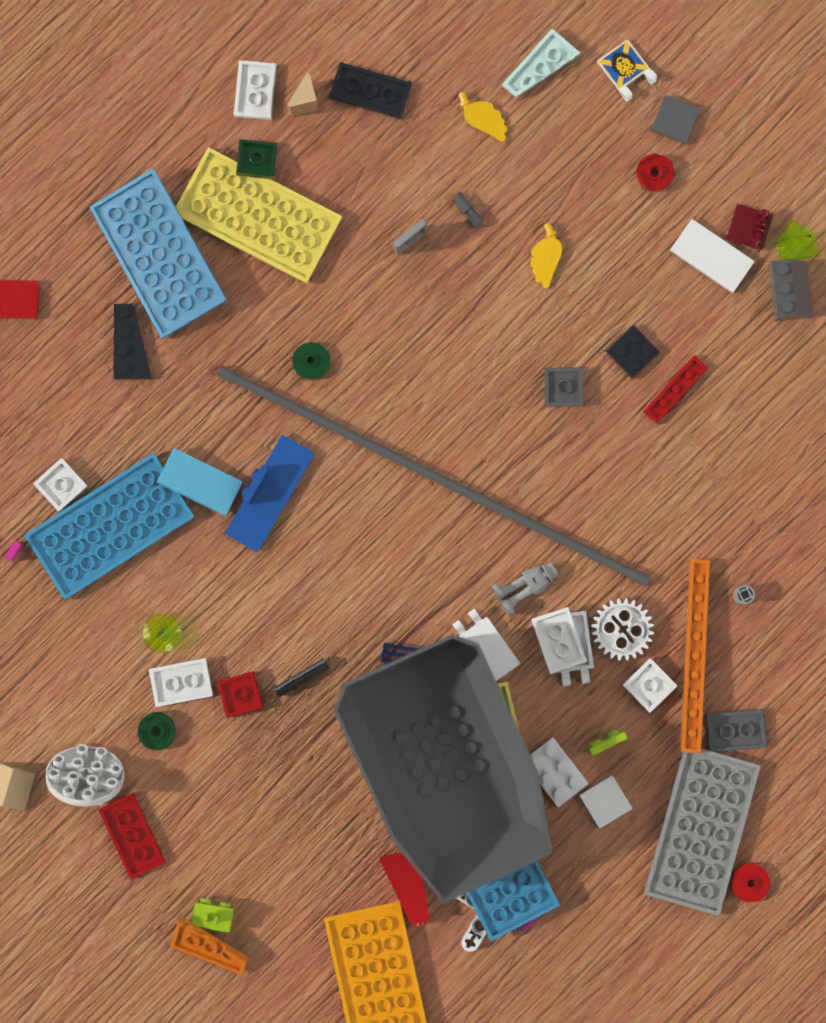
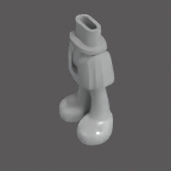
(536, 580)

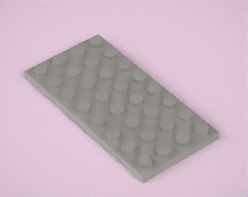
(702, 830)

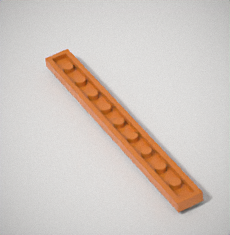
(695, 656)

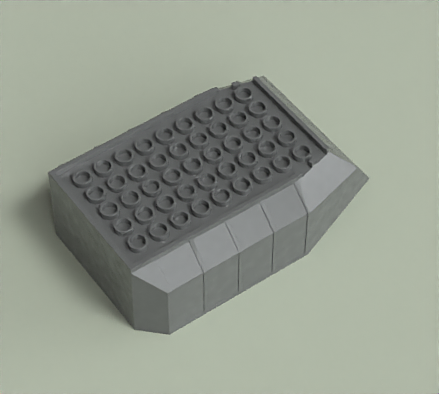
(446, 766)

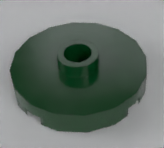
(315, 370)
(147, 735)

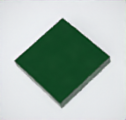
(256, 159)

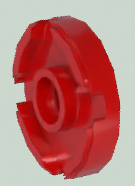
(657, 163)
(740, 880)

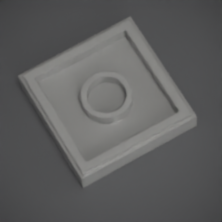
(409, 237)

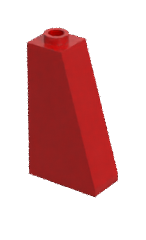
(408, 887)

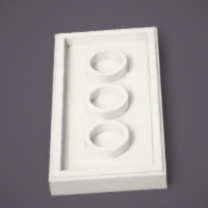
(712, 256)

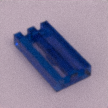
(384, 652)

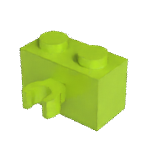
(212, 915)

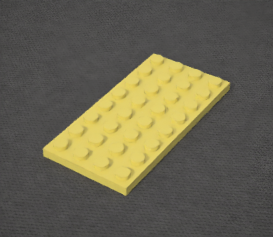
(258, 216)

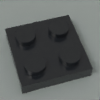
(632, 352)

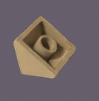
(303, 99)
(15, 787)

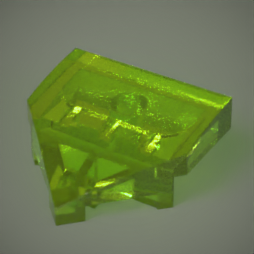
(796, 243)

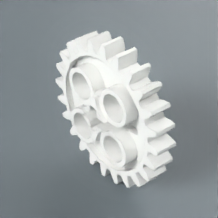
(636, 618)

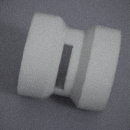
(741, 596)

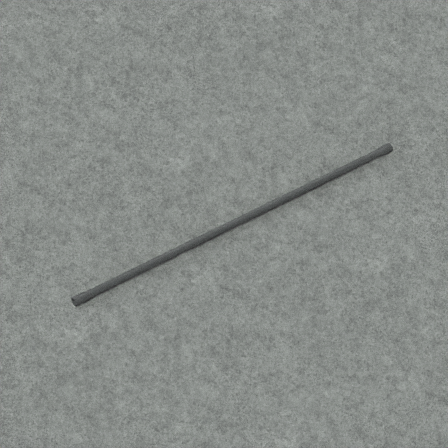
(633, 574)

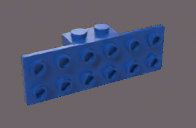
(269, 493)

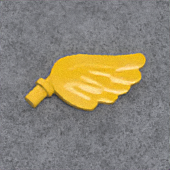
(483, 117)
(546, 257)

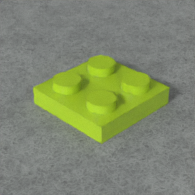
(613, 738)

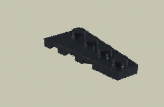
(129, 350)

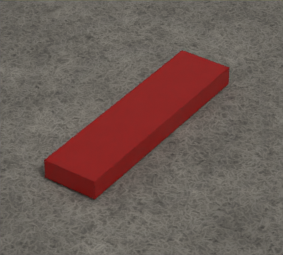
(675, 389)

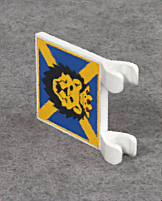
(624, 66)

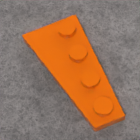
(207, 947)

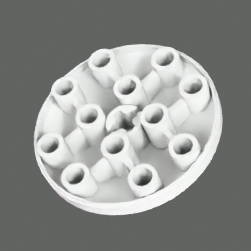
(85, 776)

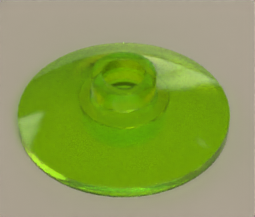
(154, 626)

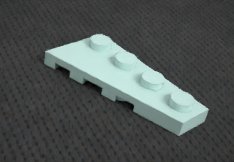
(543, 60)

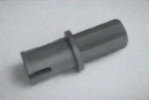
(467, 209)

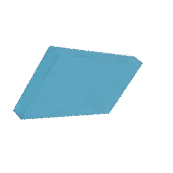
(199, 482)

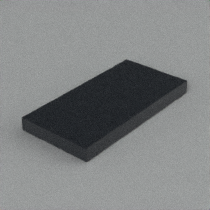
(370, 90)

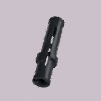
(301, 677)

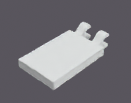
(581, 625)
(494, 648)

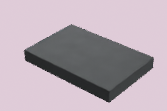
(736, 730)

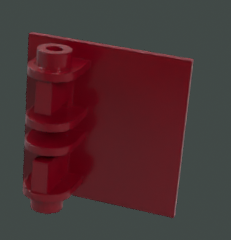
(749, 226)

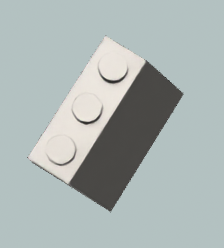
(790, 290)

